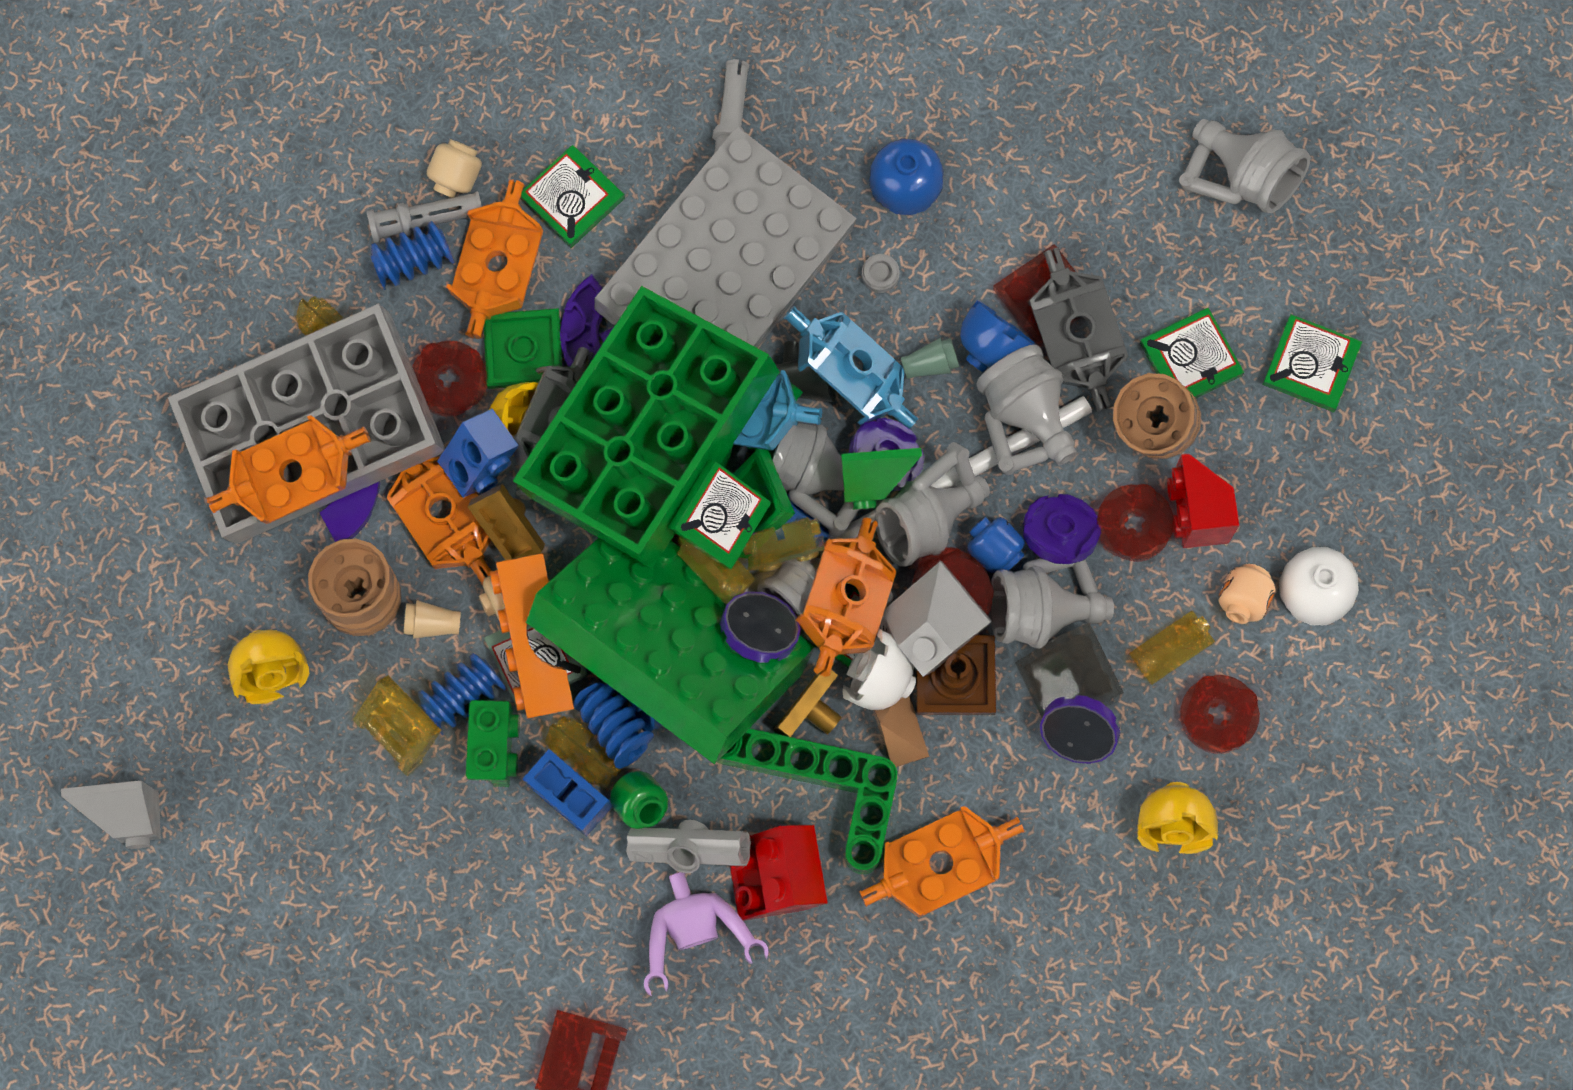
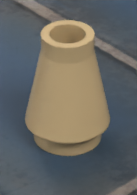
(430, 620)

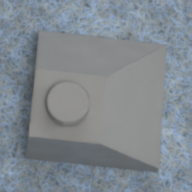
(934, 619)
(121, 809)

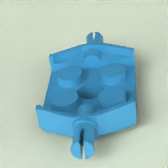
(829, 350)
(776, 416)

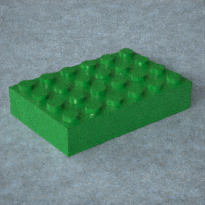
(645, 424)
(661, 644)

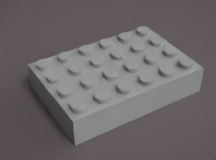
(735, 243)
(342, 377)

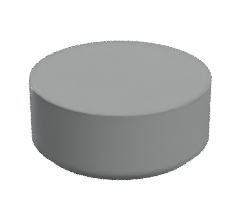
(880, 273)

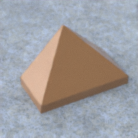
(901, 733)

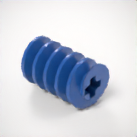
(410, 254)
(459, 691)
(613, 724)

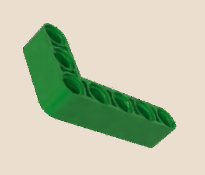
(819, 774)

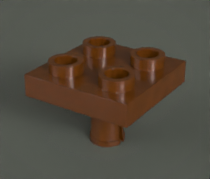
(962, 683)

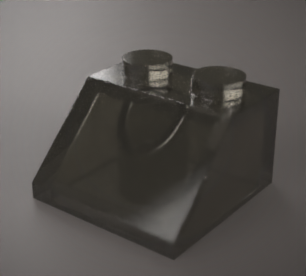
(1068, 668)

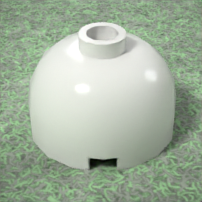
(1319, 586)
(880, 675)

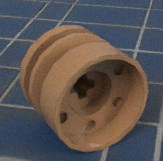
(1147, 396)
(351, 567)

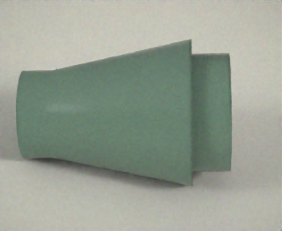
(932, 359)

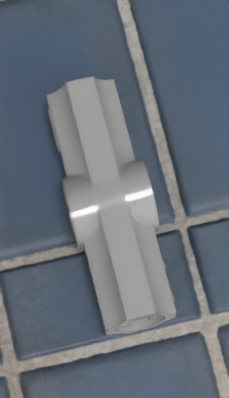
(688, 846)

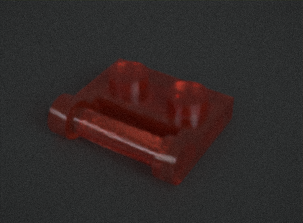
(569, 1050)

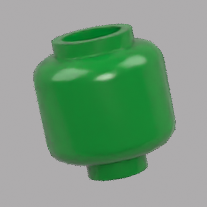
(639, 800)

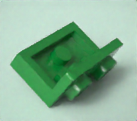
(490, 742)

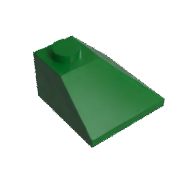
(874, 474)

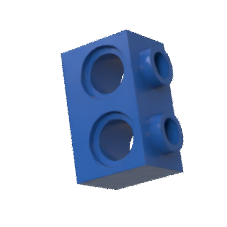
(478, 453)
(567, 792)

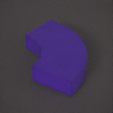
(581, 321)
(351, 513)

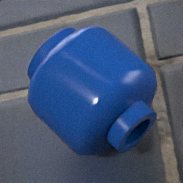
(995, 544)

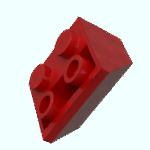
(1204, 504)
(781, 873)

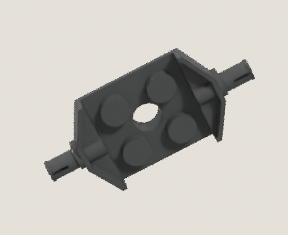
(1081, 360)
(546, 402)

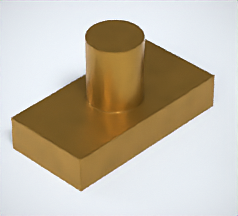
(506, 523)
(810, 707)

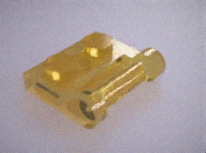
(397, 724)

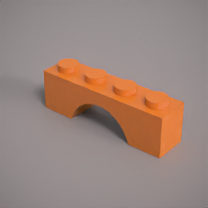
(542, 686)

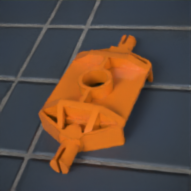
(493, 232)
(259, 478)
(447, 540)
(832, 618)
(961, 835)

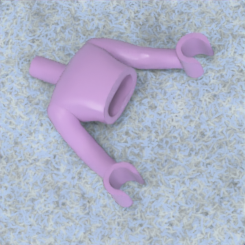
(691, 923)

